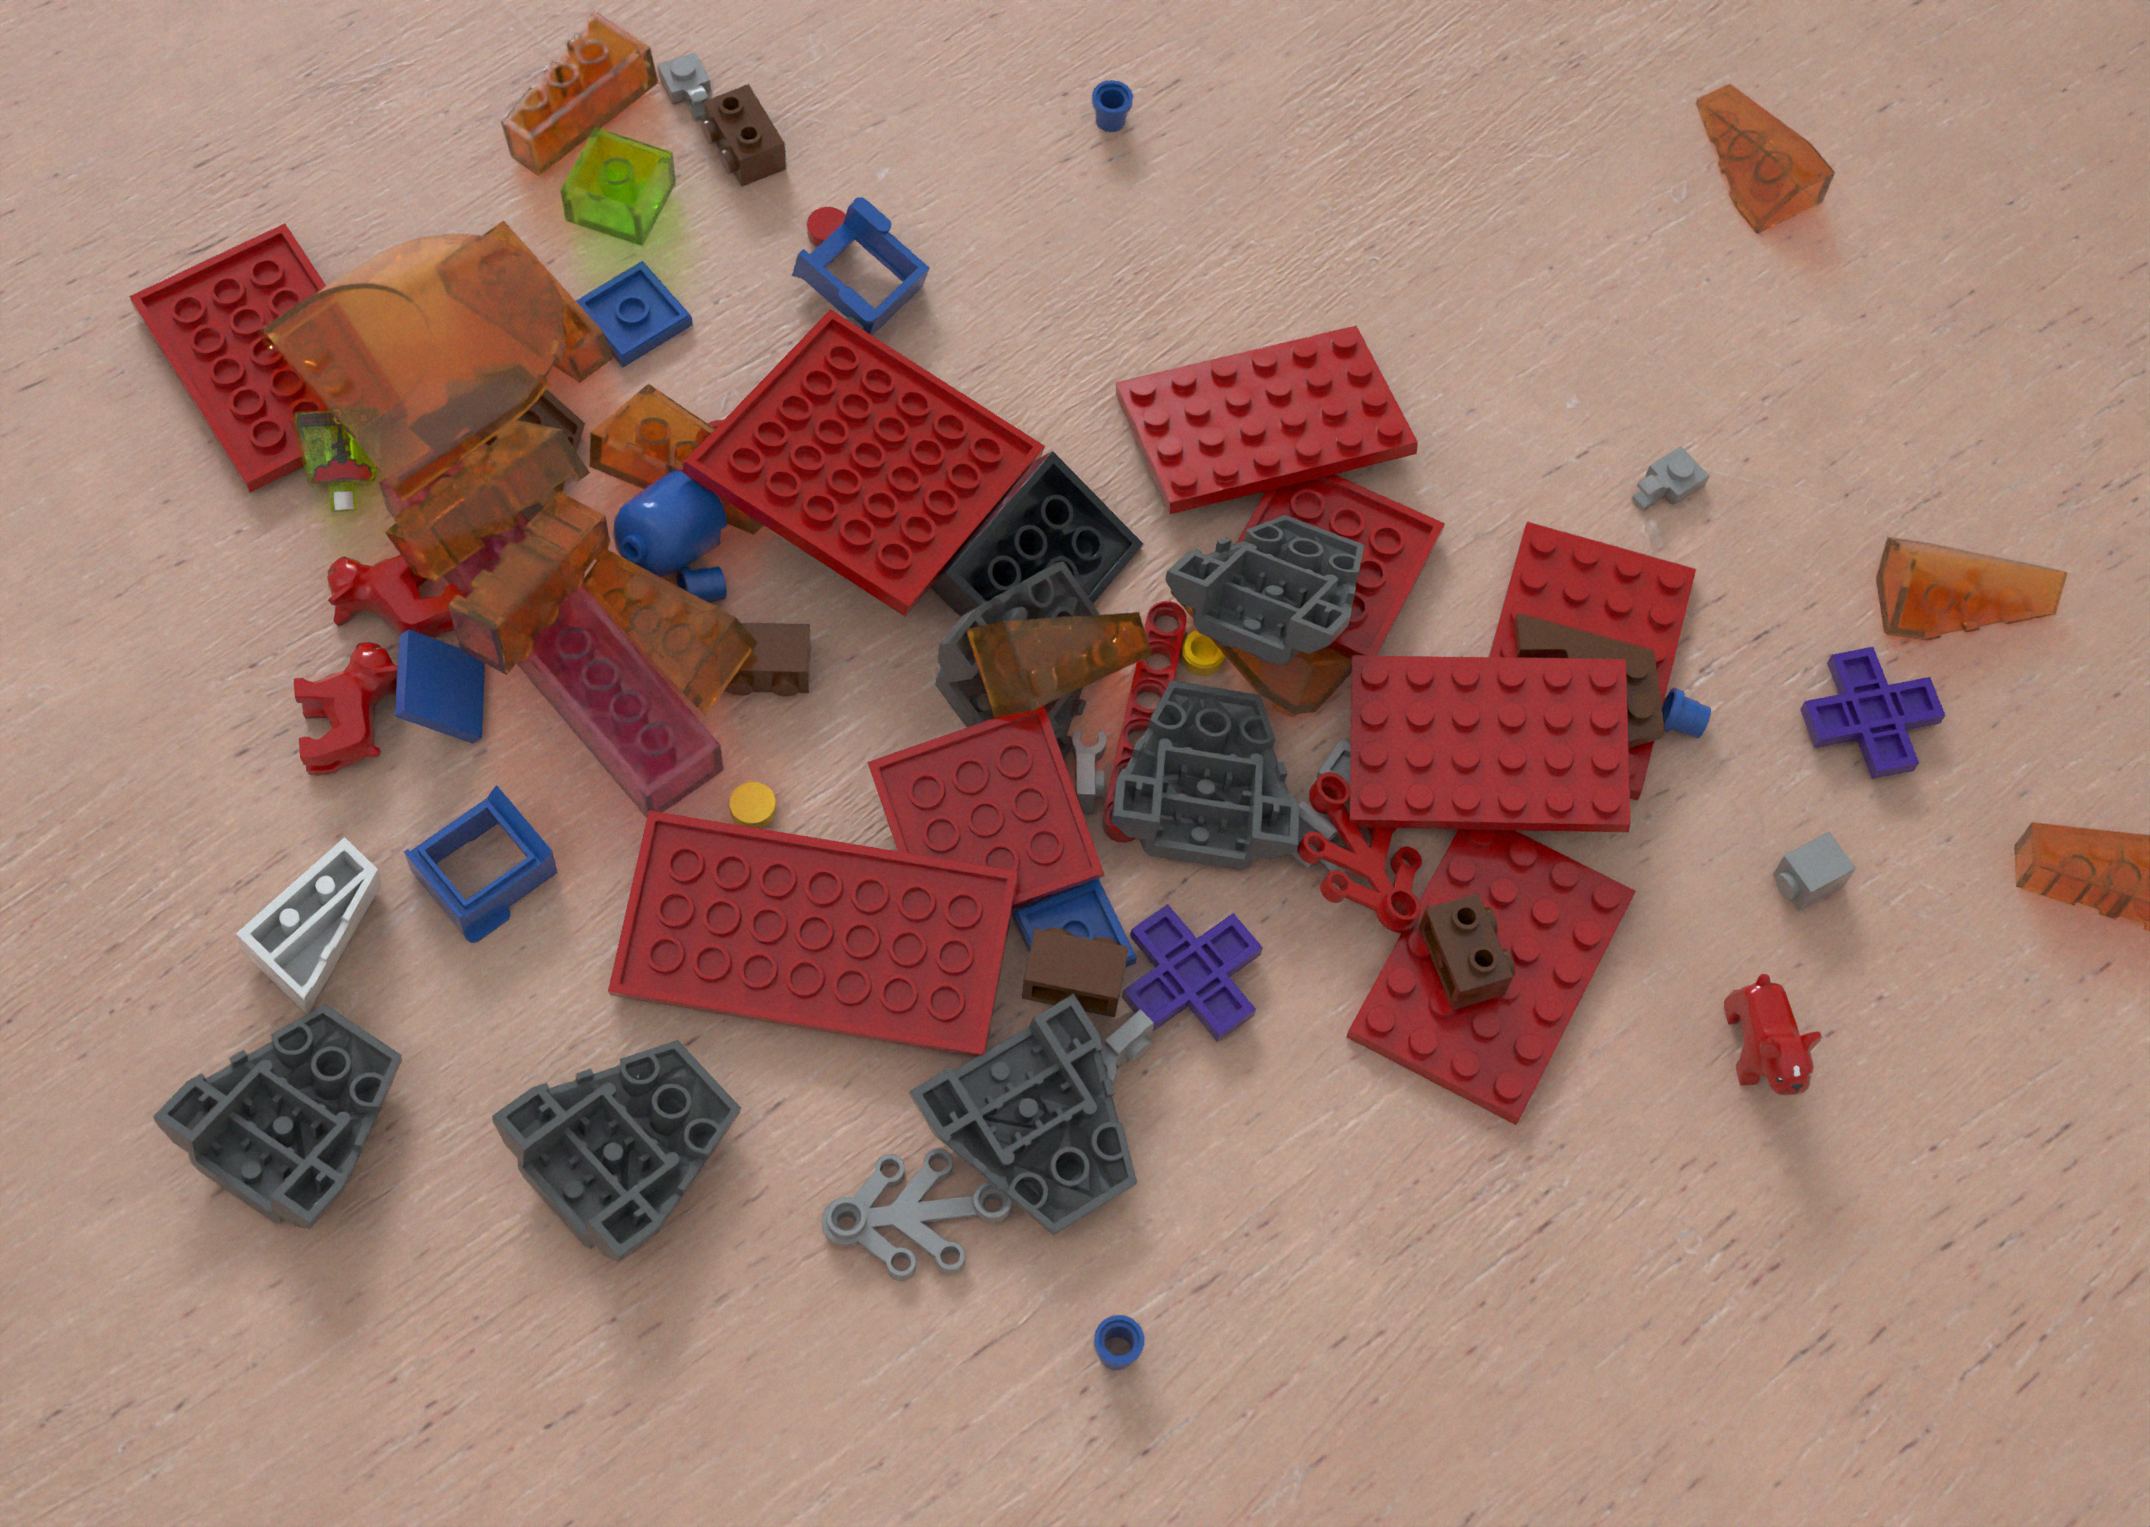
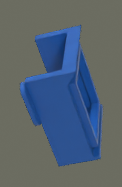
(871, 230)
(489, 906)

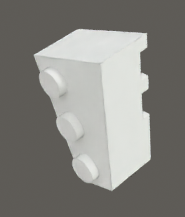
(311, 923)

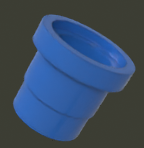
(1111, 104)
(704, 583)
(1684, 714)
(1120, 1327)

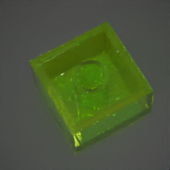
(618, 186)

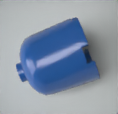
(669, 524)

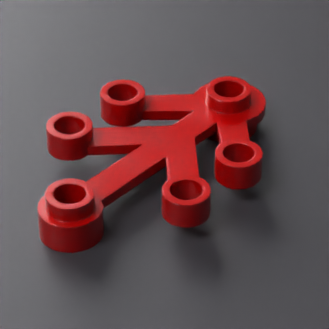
(1393, 904)

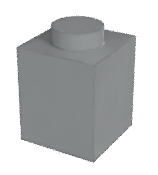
(1813, 871)

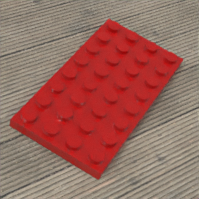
(815, 934)

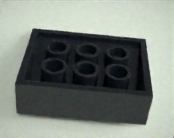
(1038, 523)

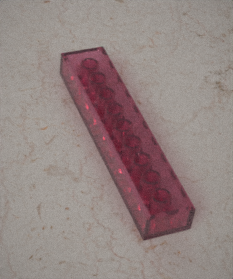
(601, 686)

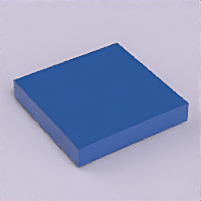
(635, 313)
(439, 687)
(1081, 911)

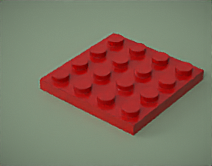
(1393, 556)
(994, 801)

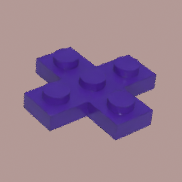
(1872, 712)
(1193, 972)

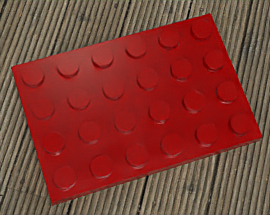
(209, 337)
(1265, 419)
(1600, 593)
(1489, 743)
(1555, 926)

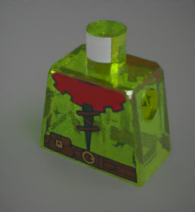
(332, 458)

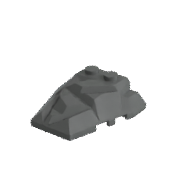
(1272, 592)
(1042, 596)
(1207, 782)
(287, 1117)
(1037, 1118)
(619, 1143)

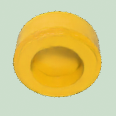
(1201, 655)
(752, 805)

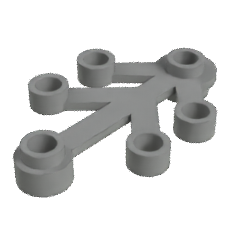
(909, 1214)

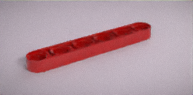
(1145, 680)

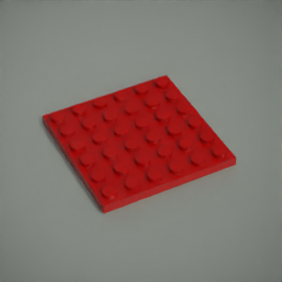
(863, 461)

